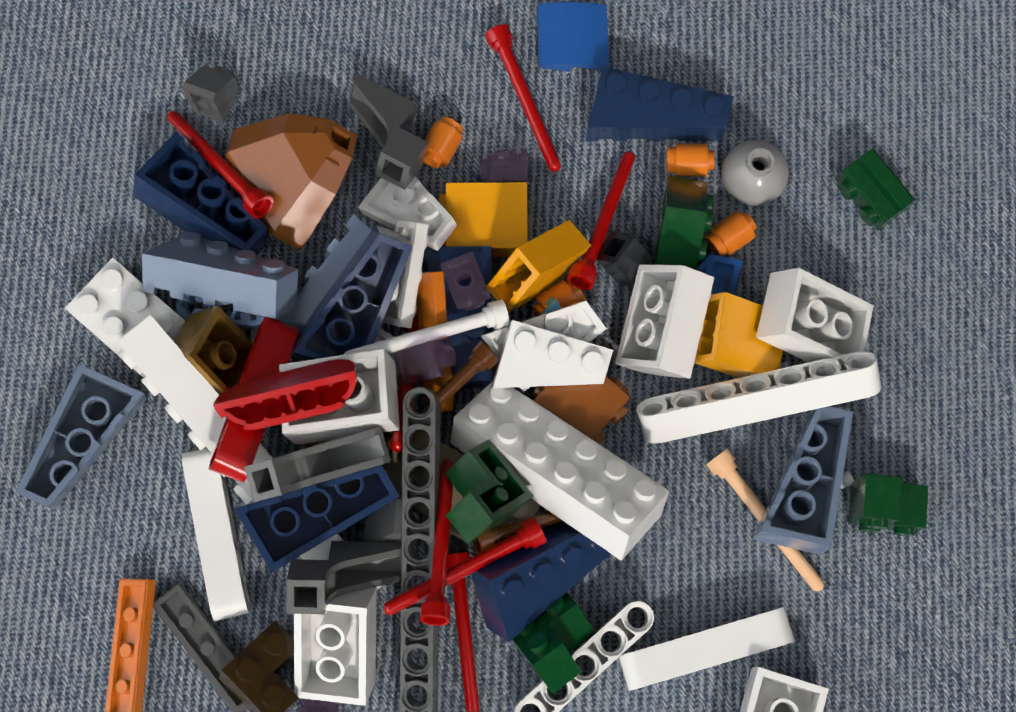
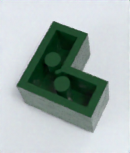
(684, 219)
(488, 491)
(887, 504)
(551, 638)

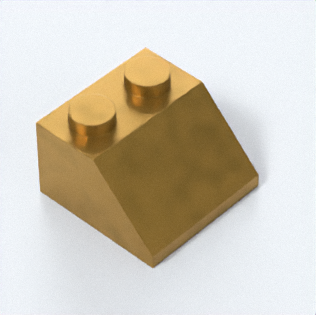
(215, 347)

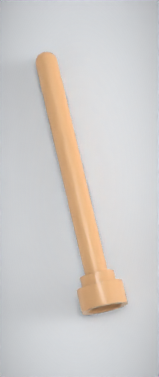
(724, 467)

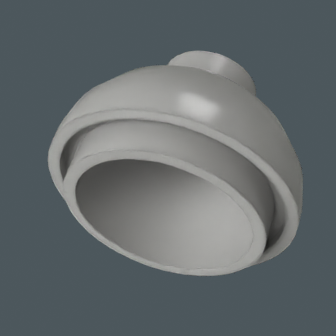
(753, 185)

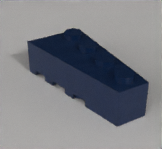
(655, 110)
(195, 199)
(358, 298)
(464, 341)
(308, 516)
(531, 580)

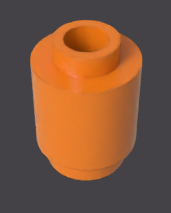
(443, 141)
(690, 159)
(731, 234)
(563, 292)

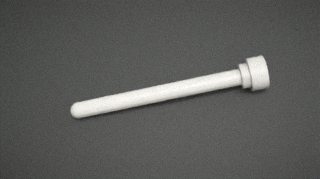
(493, 315)

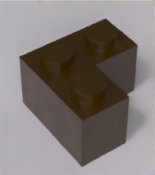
(253, 672)

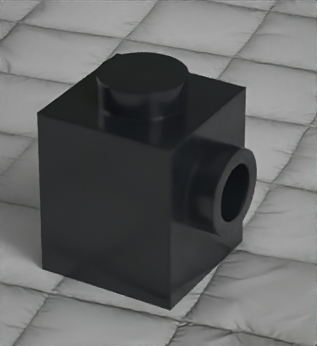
(622, 256)

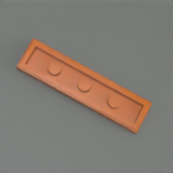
(431, 312)
(130, 645)

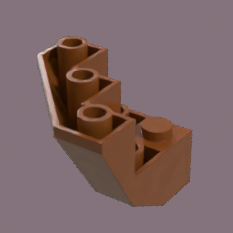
(297, 164)

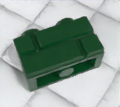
(874, 190)

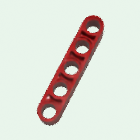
(236, 445)

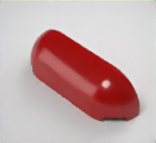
(289, 395)

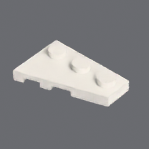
(390, 203)
(403, 303)
(573, 321)
(548, 359)

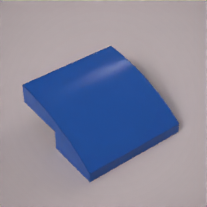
(572, 36)

